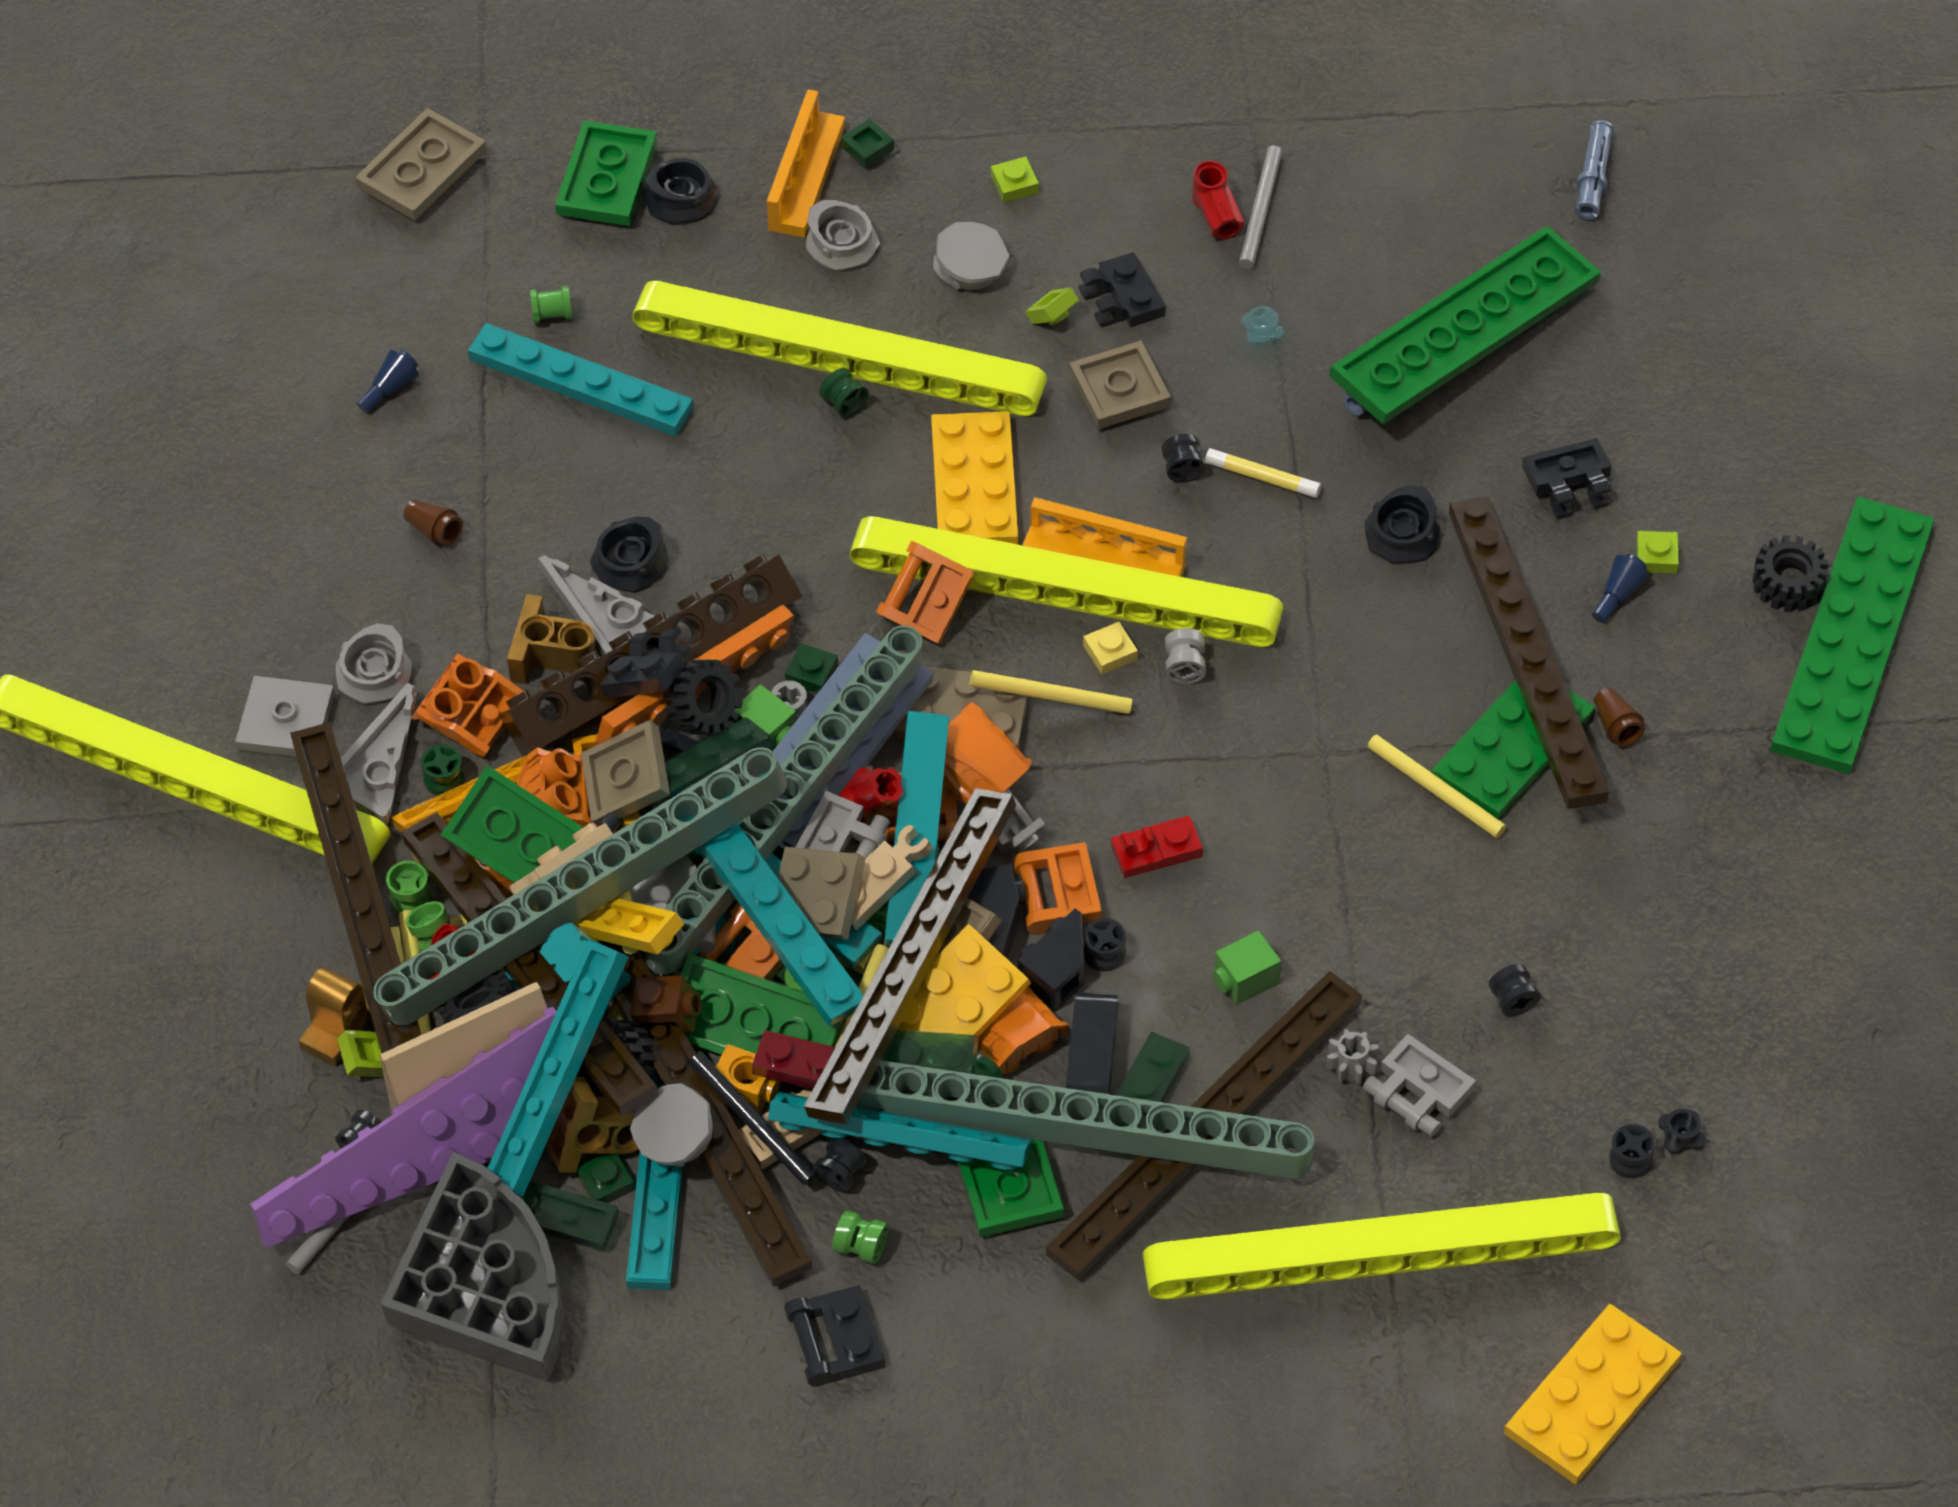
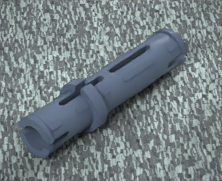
(1592, 180)

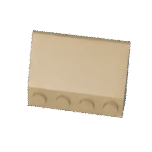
(451, 1046)

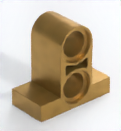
(546, 641)
(333, 1007)
(588, 1126)

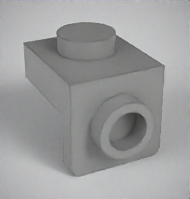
(1019, 830)

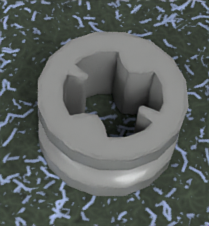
(792, 691)

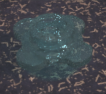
(1262, 325)

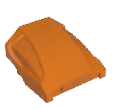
(468, 704)
(980, 755)
(558, 781)
(1019, 1031)

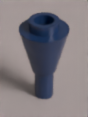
(395, 372)
(1624, 578)

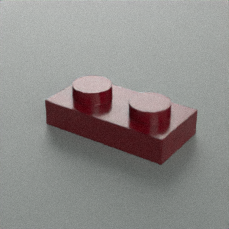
(790, 1059)

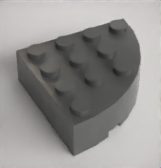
(480, 1274)

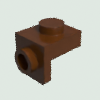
(666, 1001)

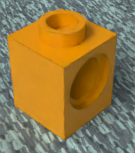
(736, 1067)

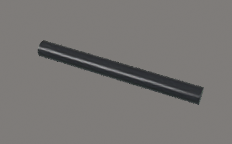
(752, 1118)

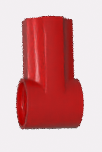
(1216, 200)
(873, 789)

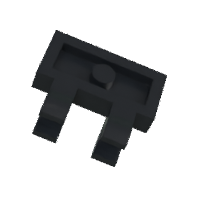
(1131, 291)
(1566, 467)
(646, 669)

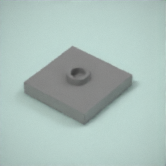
(277, 709)

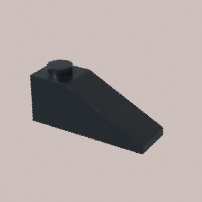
(1001, 895)

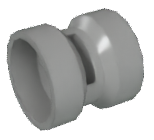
(1185, 663)

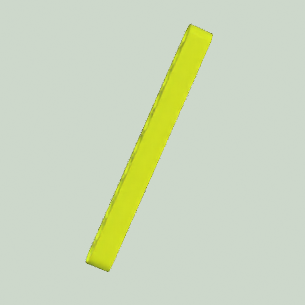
(834, 345)
(1077, 582)
(168, 765)
(1380, 1246)

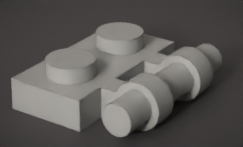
(837, 822)
(1425, 1075)

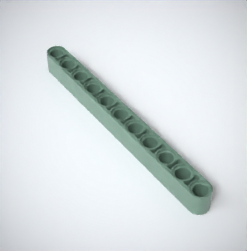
(801, 783)
(560, 886)
(1101, 1113)

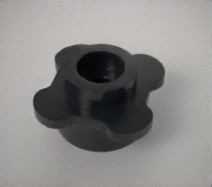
(1685, 1120)

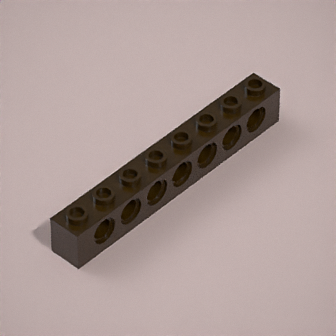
(774, 588)

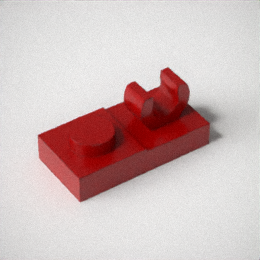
(1156, 846)

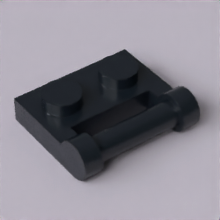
(848, 1330)

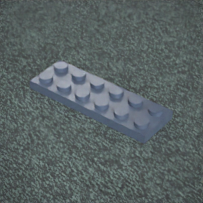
(870, 744)

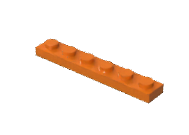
(737, 651)

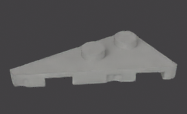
(595, 604)
(378, 755)

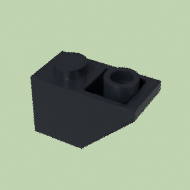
(1056, 961)

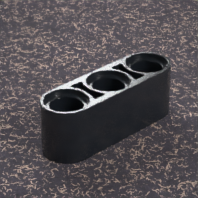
(1092, 1042)

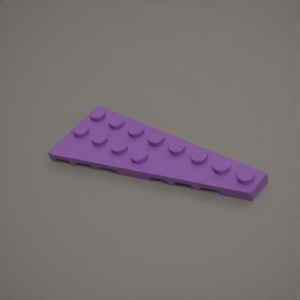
(412, 1145)

